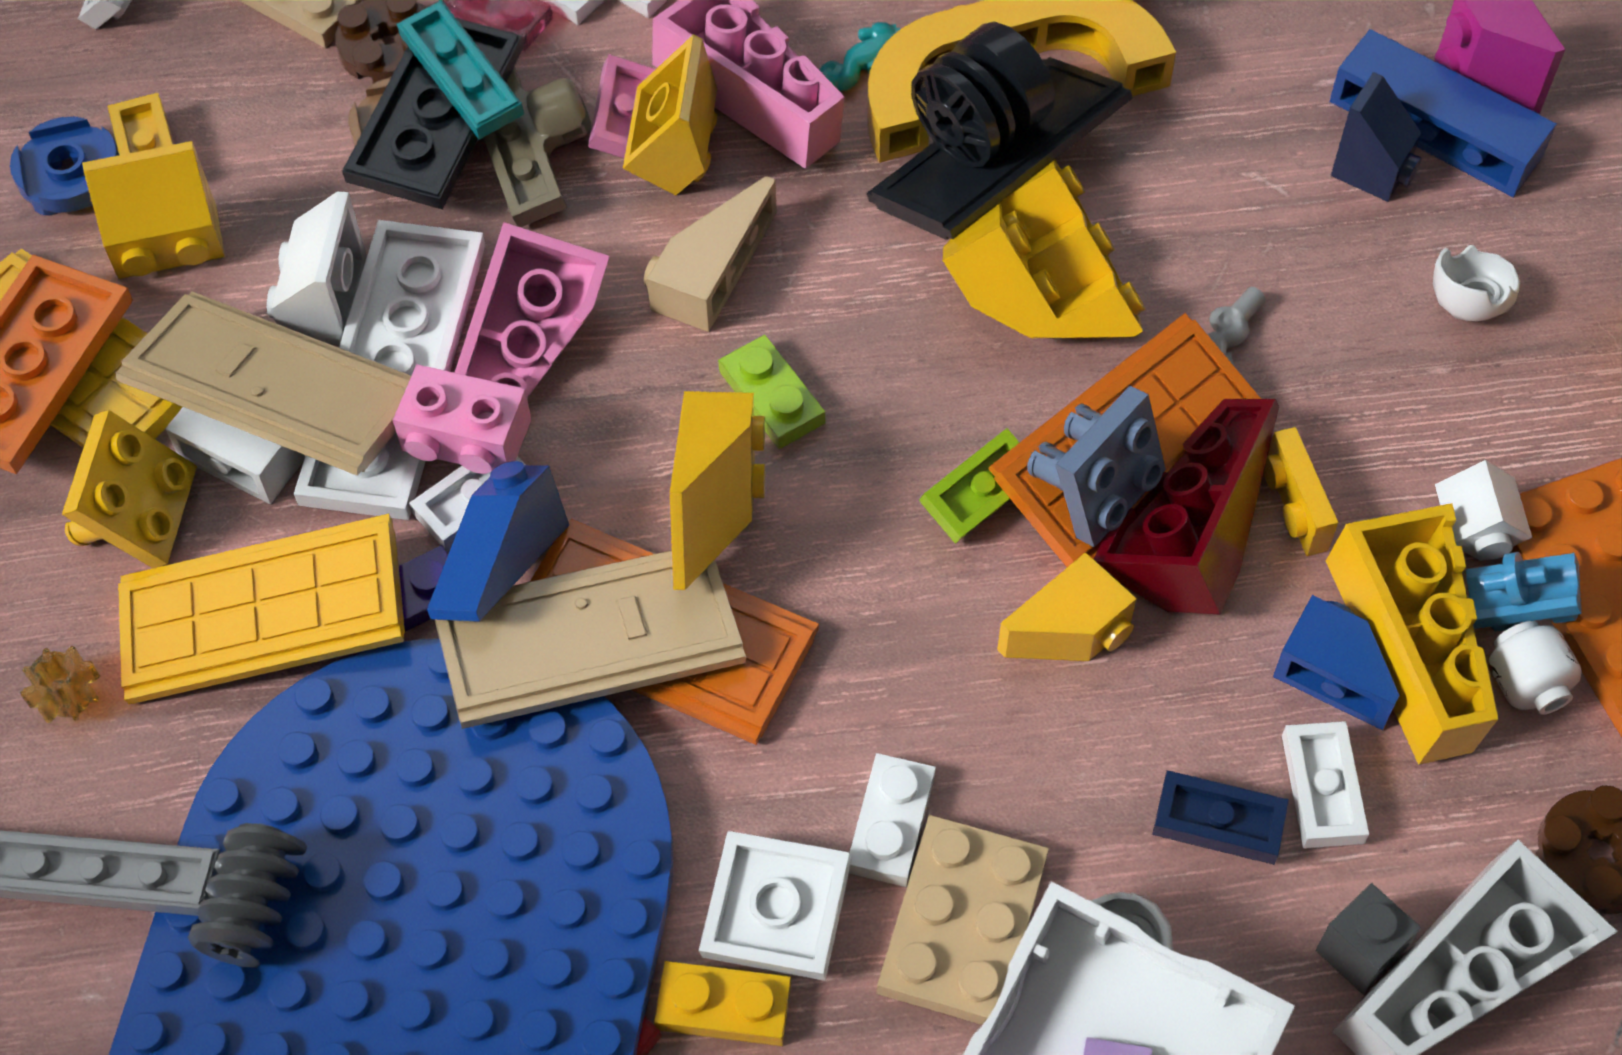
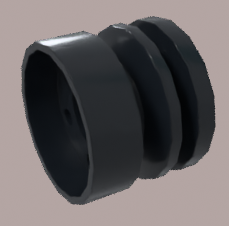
(983, 94)

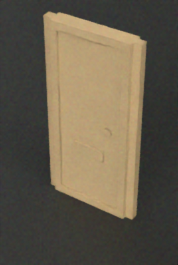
(268, 381)
(588, 638)

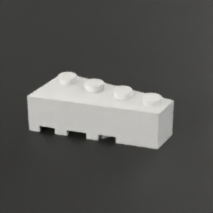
(1482, 951)

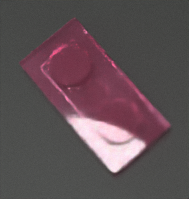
(514, 16)

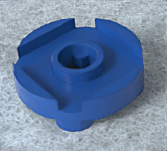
(37, 163)

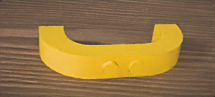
(1111, 31)

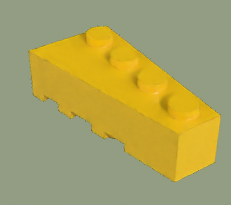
(1411, 590)

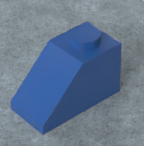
(1338, 662)

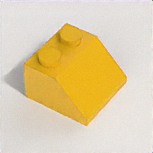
(674, 120)
(154, 209)

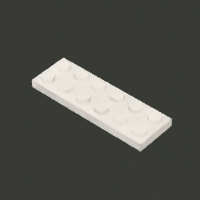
(402, 316)

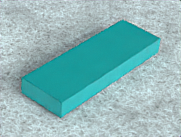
(460, 69)

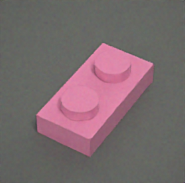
(616, 104)

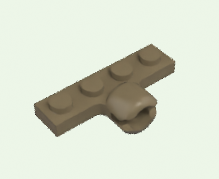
(523, 147)

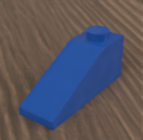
(498, 540)

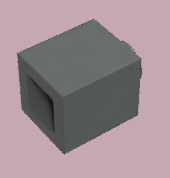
(1367, 938)

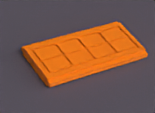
(1184, 383)
(730, 698)

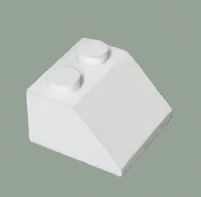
(319, 271)

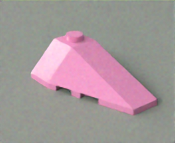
(529, 307)

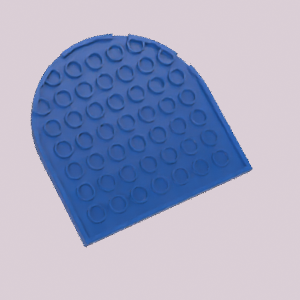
(450, 884)

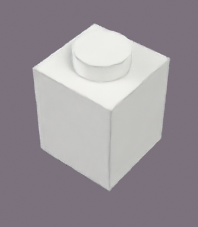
(1486, 511)

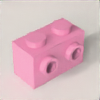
(461, 419)

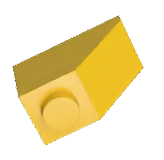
(1070, 616)

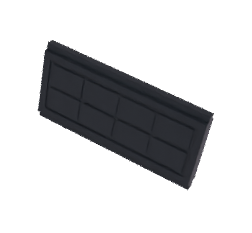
(949, 196)

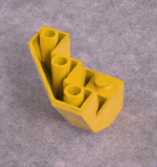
(1044, 264)

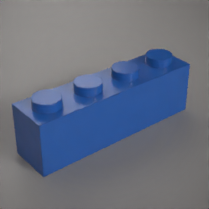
(1455, 115)

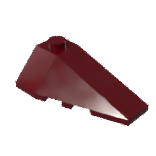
(1194, 525)

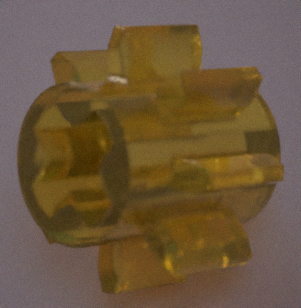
(60, 684)

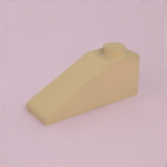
(709, 257)

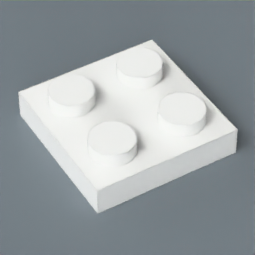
(776, 905)

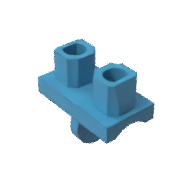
(1525, 591)

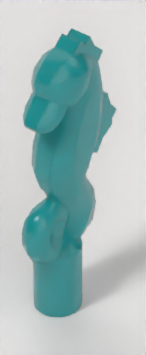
(859, 56)

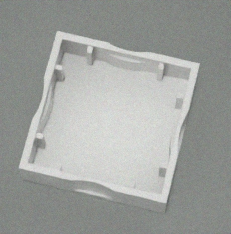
(1109, 981)

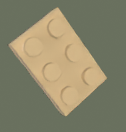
(961, 919)

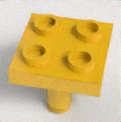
(128, 491)

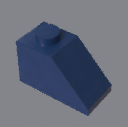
(1377, 142)

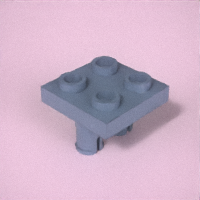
(1107, 466)

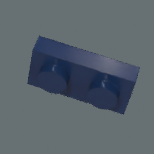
(1220, 817)

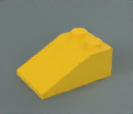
(713, 478)

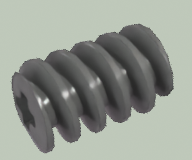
(242, 893)

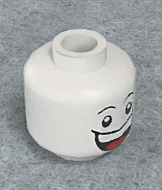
(1534, 667)

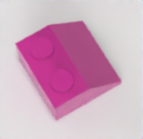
(1502, 48)

